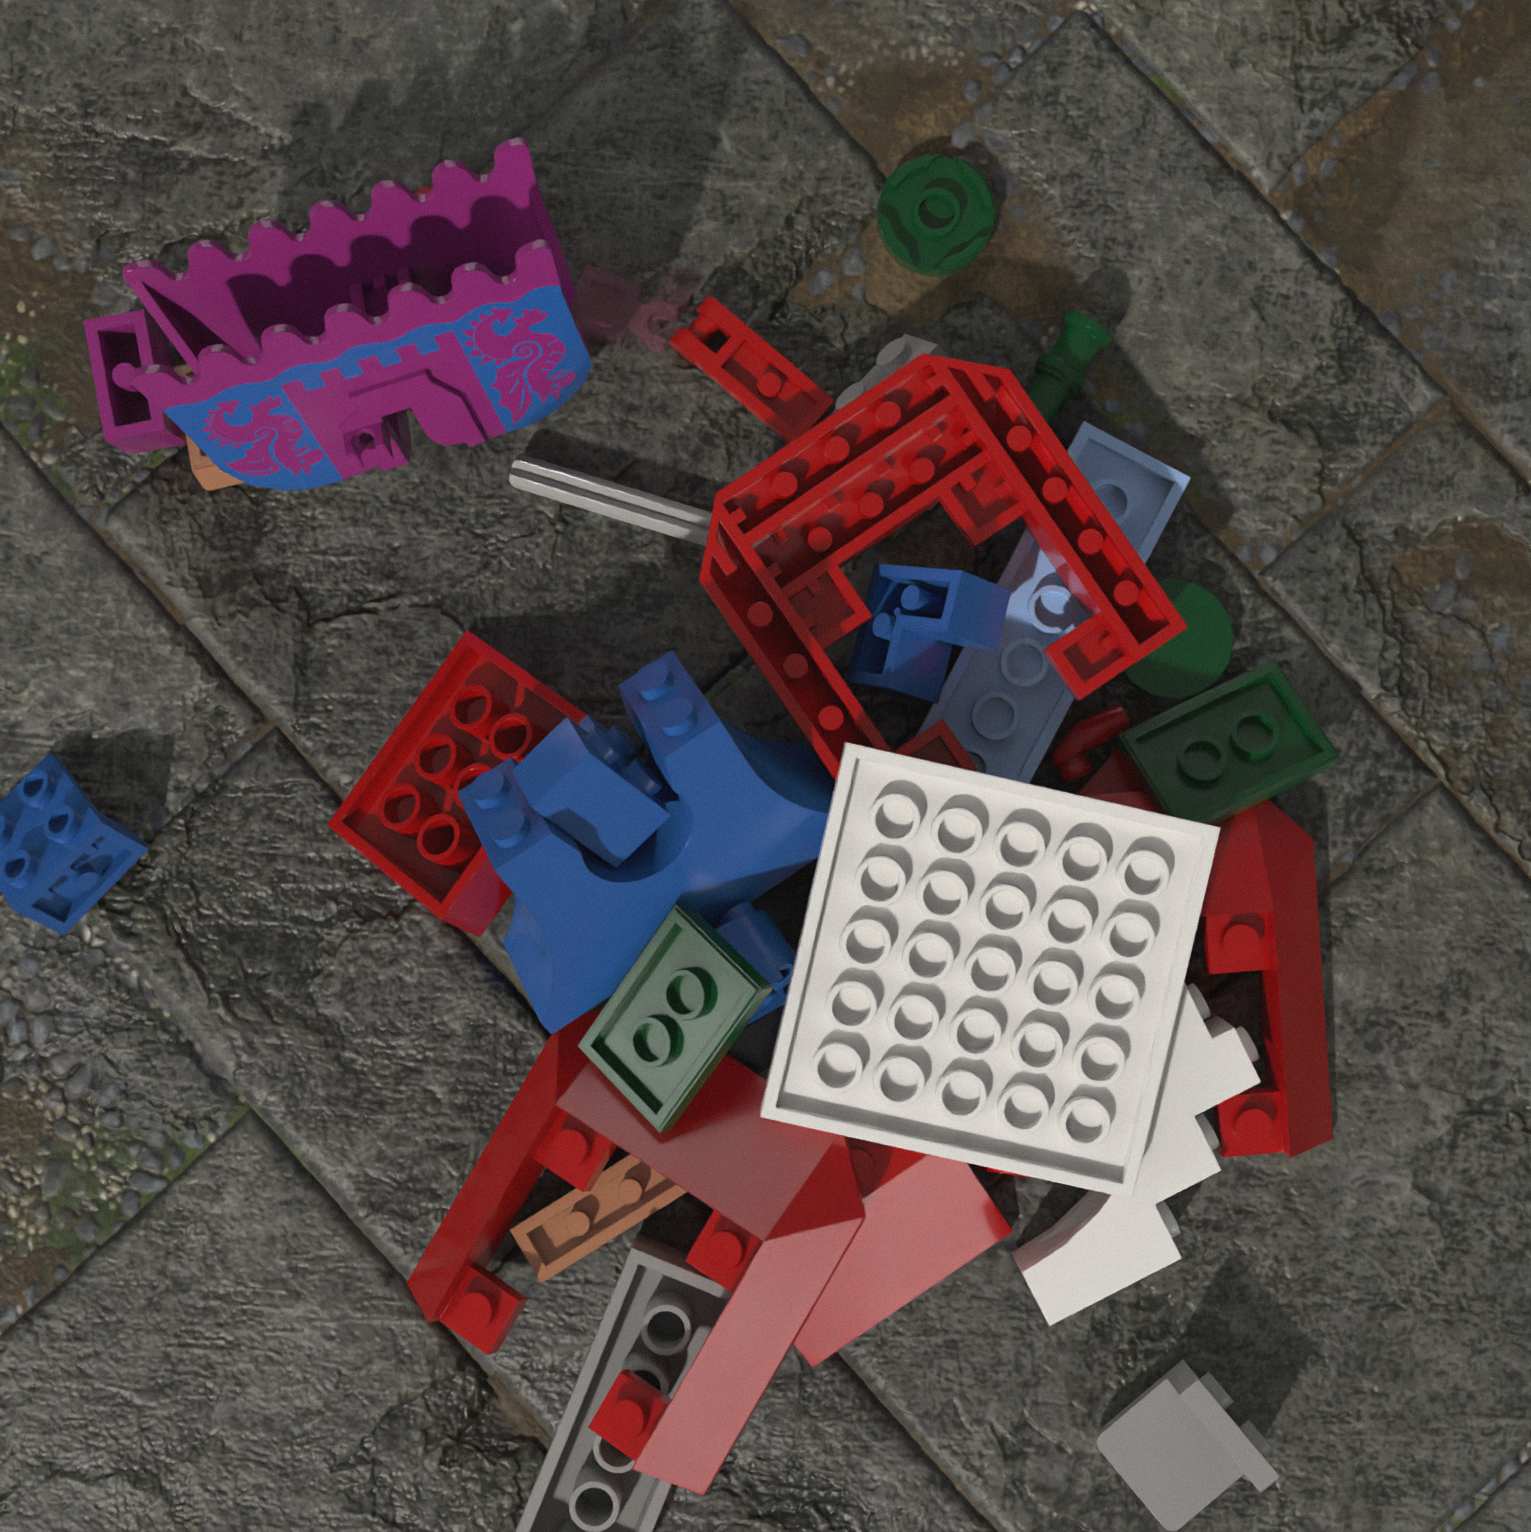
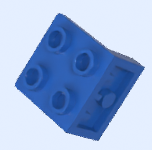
(59, 848)

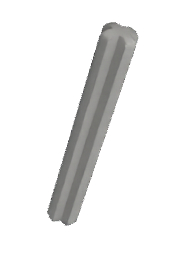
(610, 499)

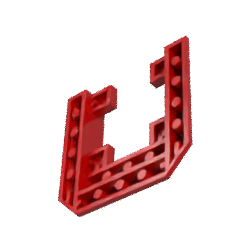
(866, 471)
(1266, 919)
(775, 1237)

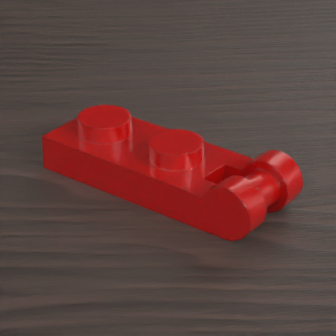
(753, 372)

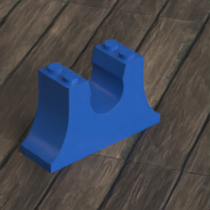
(736, 828)

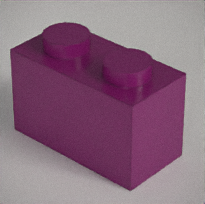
(116, 349)

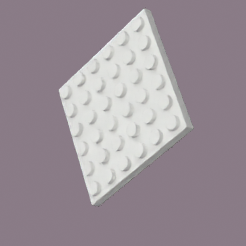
(989, 970)

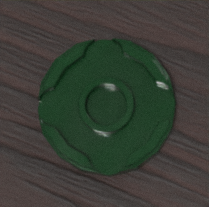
(935, 215)
(1193, 656)

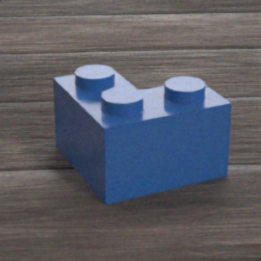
(917, 622)
(594, 787)

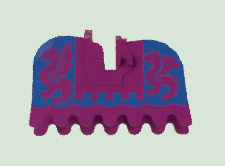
(338, 330)

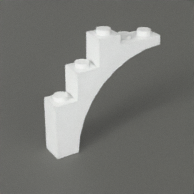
(1117, 1239)

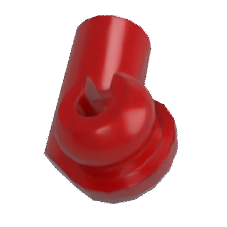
(1085, 735)

